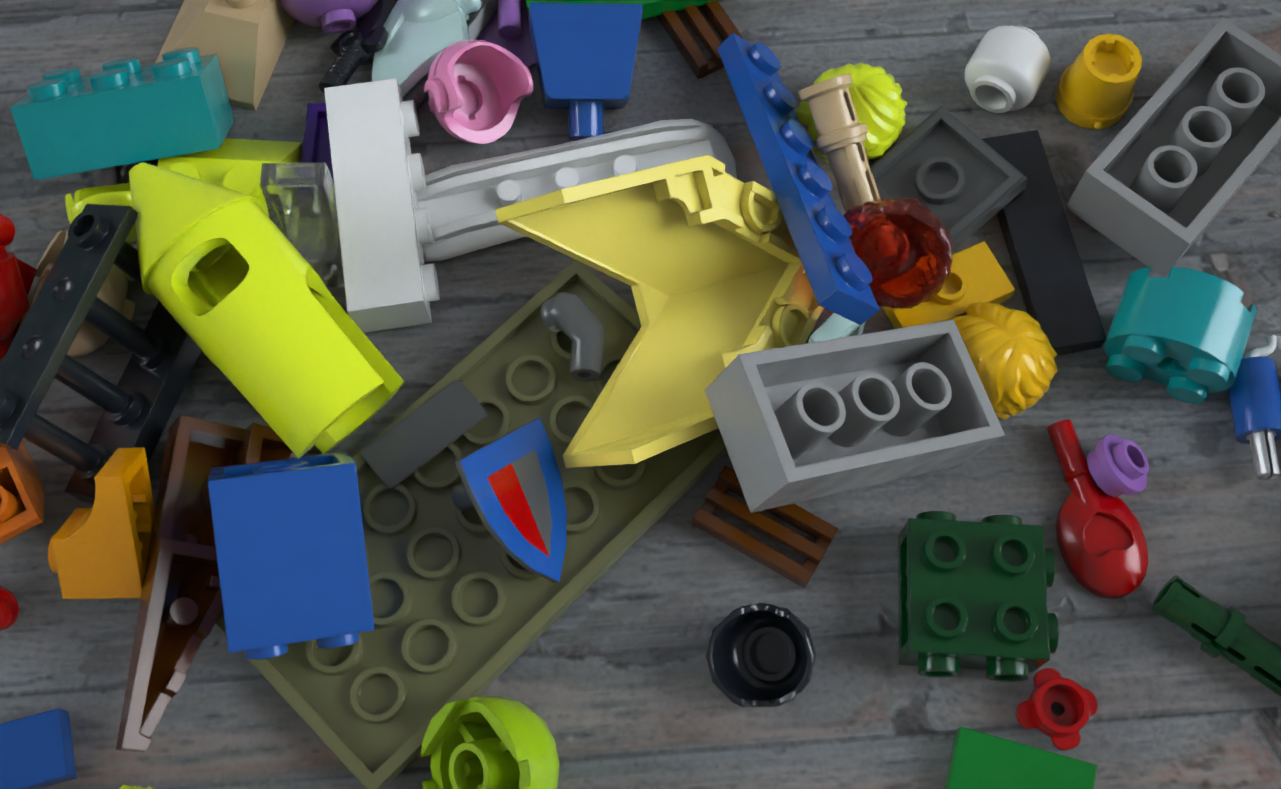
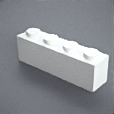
(378, 206)

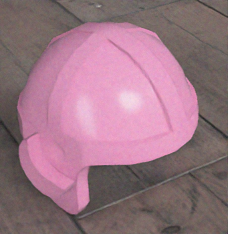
(477, 90)

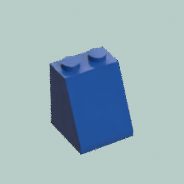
(290, 553)

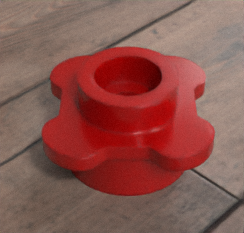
(1076, 703)

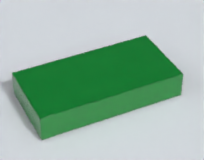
(998, 763)

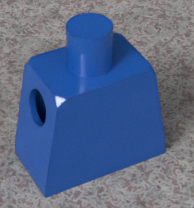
(585, 59)

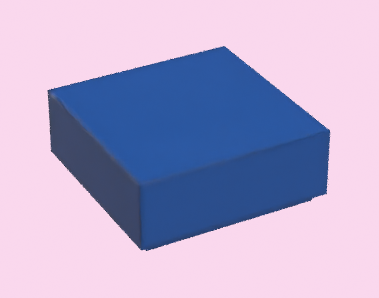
(37, 751)

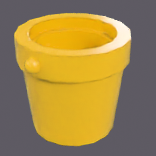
(1100, 82)

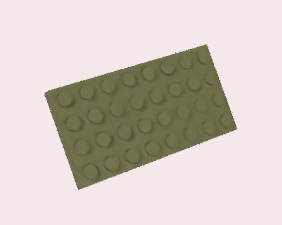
(441, 586)

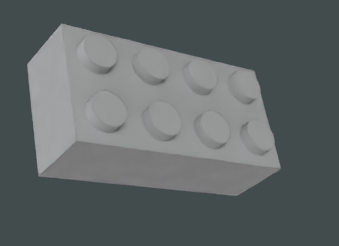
(1186, 149)
(851, 413)

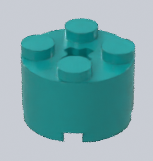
(1179, 332)

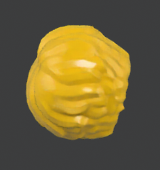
(1008, 356)

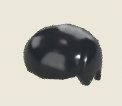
(761, 655)

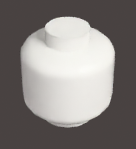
(1007, 69)

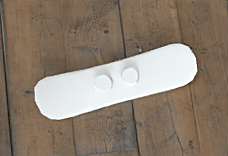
(467, 194)

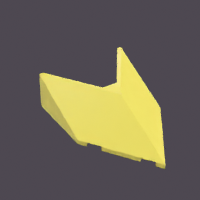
(708, 284)

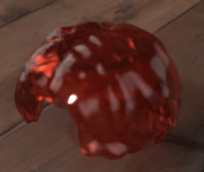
(902, 248)

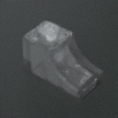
(305, 211)

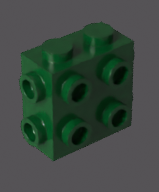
(974, 596)

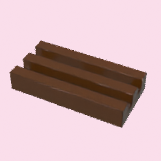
(686, 44)
(791, 513)

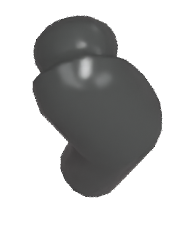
(584, 329)

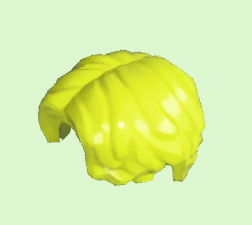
(876, 104)

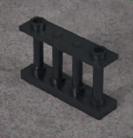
(150, 384)

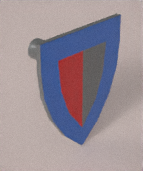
(518, 497)

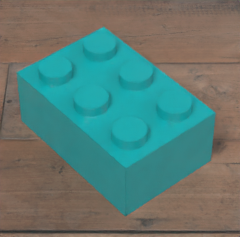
(123, 113)

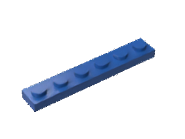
(800, 185)

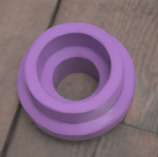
(1118, 466)

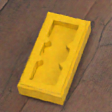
(972, 279)

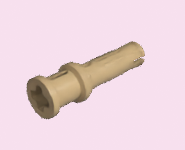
(842, 139)

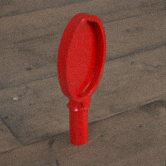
(1094, 530)

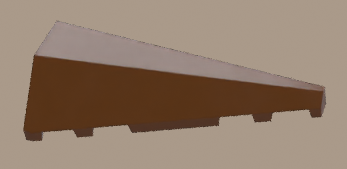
(181, 572)

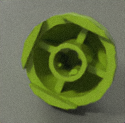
(490, 746)

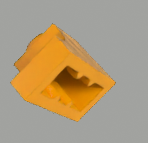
(106, 546)

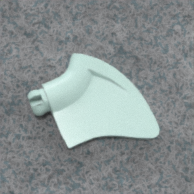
(417, 35)

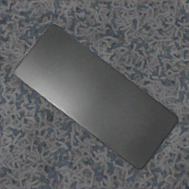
(423, 434)

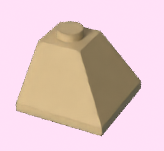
(244, 36)

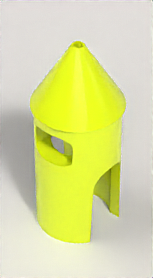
(257, 309)

